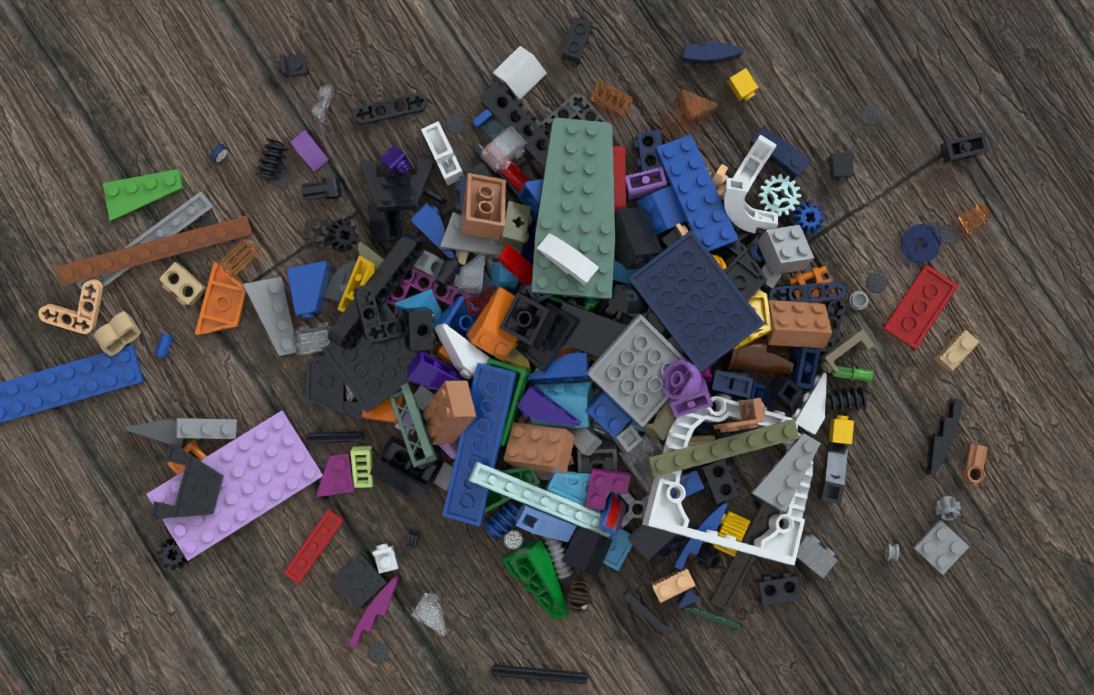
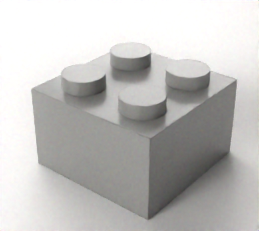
(785, 249)

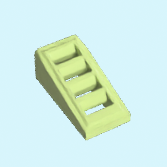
(362, 450)

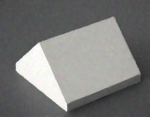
(520, 72)

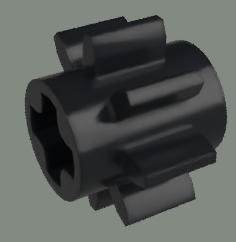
(708, 557)

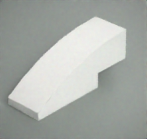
(442, 153)
(567, 258)

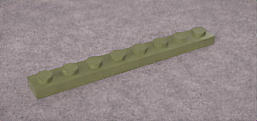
(722, 448)

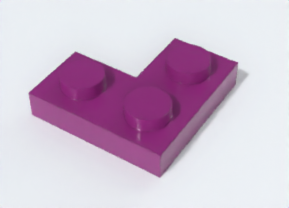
(601, 483)

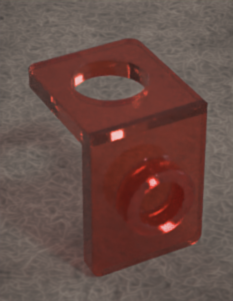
(481, 300)

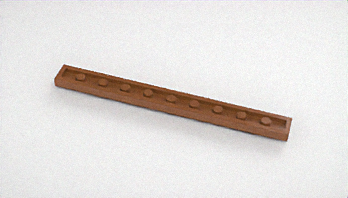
(153, 250)

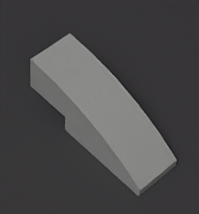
(585, 439)

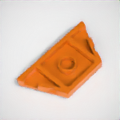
(222, 303)

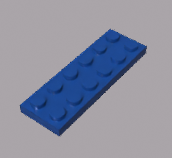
(696, 193)

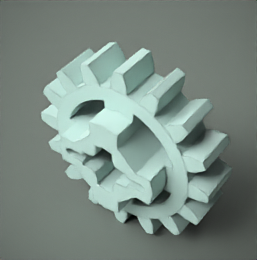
(772, 193)

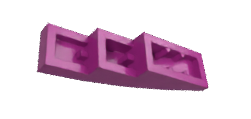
(378, 606)

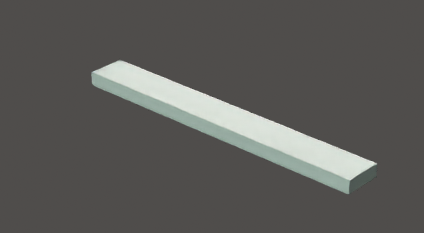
(536, 497)

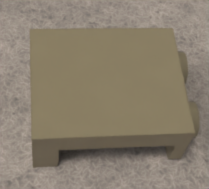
(856, 338)

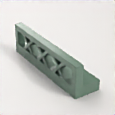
(417, 421)

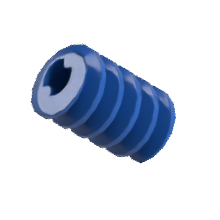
(502, 521)

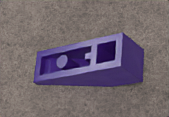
(432, 372)
(539, 406)

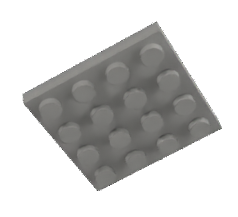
(634, 370)

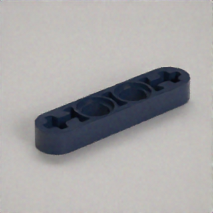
(806, 292)

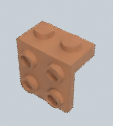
(751, 413)

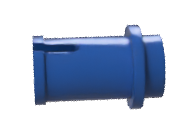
(164, 345)

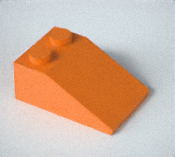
(486, 331)

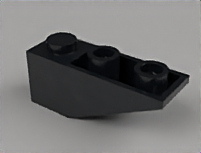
(833, 473)

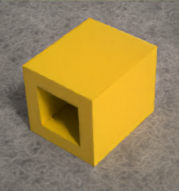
(743, 85)
(841, 430)

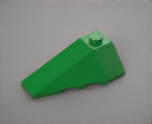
(535, 569)

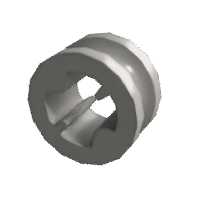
(892, 552)

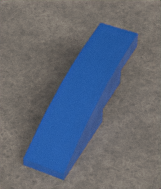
(710, 522)

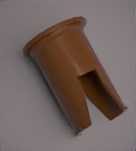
(759, 357)

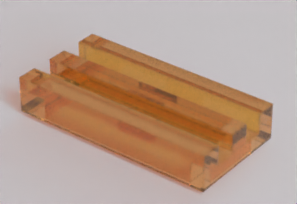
(227, 269)

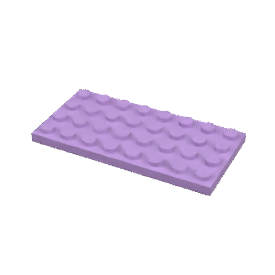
(258, 475)

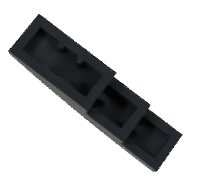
(941, 444)

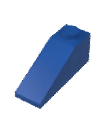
(432, 226)
(565, 369)

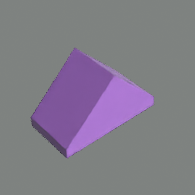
(309, 151)

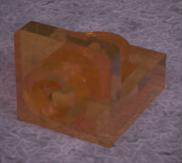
(974, 217)

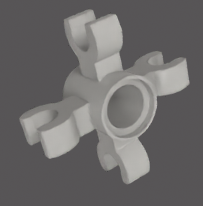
(631, 501)

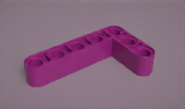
(414, 282)

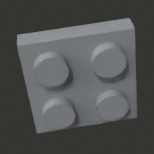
(940, 547)

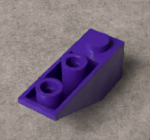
(396, 161)

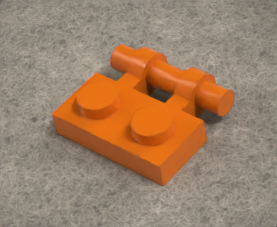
(816, 274)

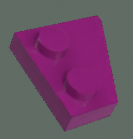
(337, 476)

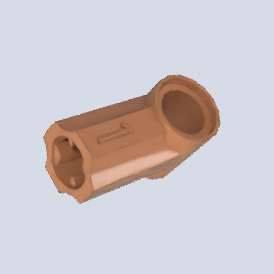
(975, 460)

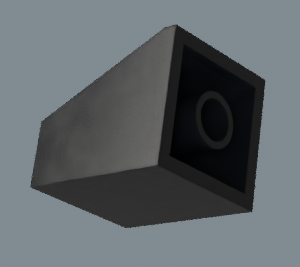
(634, 238)

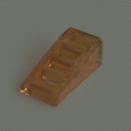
(601, 85)

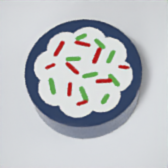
(219, 153)

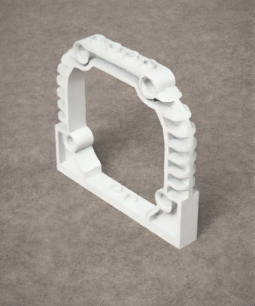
(668, 514)

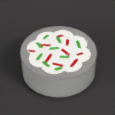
(513, 539)

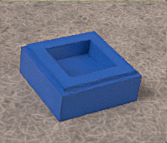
(482, 119)

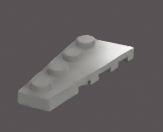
(784, 479)

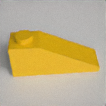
(360, 275)

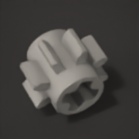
(948, 508)

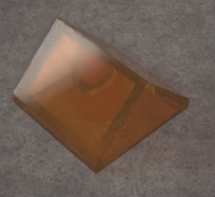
(695, 107)

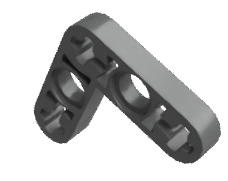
(573, 111)

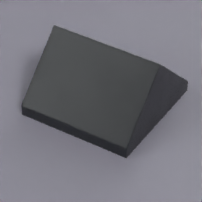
(587, 550)

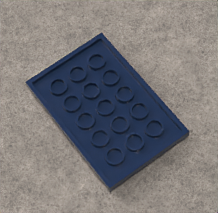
(696, 301)

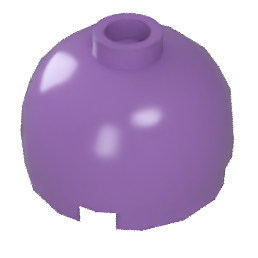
(681, 380)

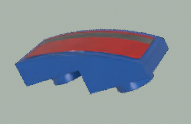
(613, 515)

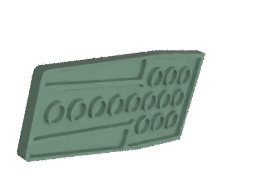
(577, 207)

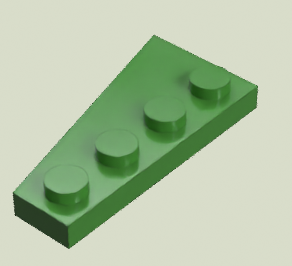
(133, 193)

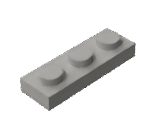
(206, 428)

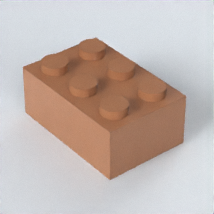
(798, 324)
(449, 412)
(539, 448)

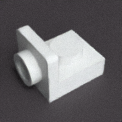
(385, 558)

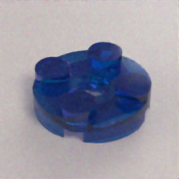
(916, 253)

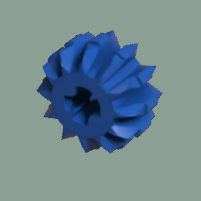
(816, 219)

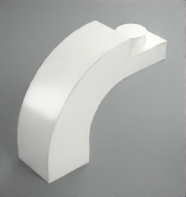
(754, 161)
(741, 213)

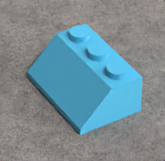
(573, 398)

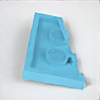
(570, 486)

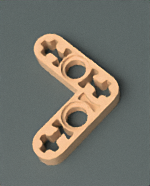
(82, 314)

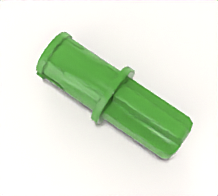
(854, 374)

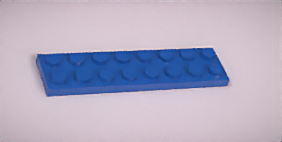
(69, 383)
(479, 442)

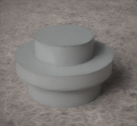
(858, 300)

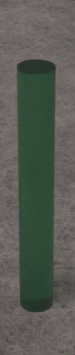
(712, 617)

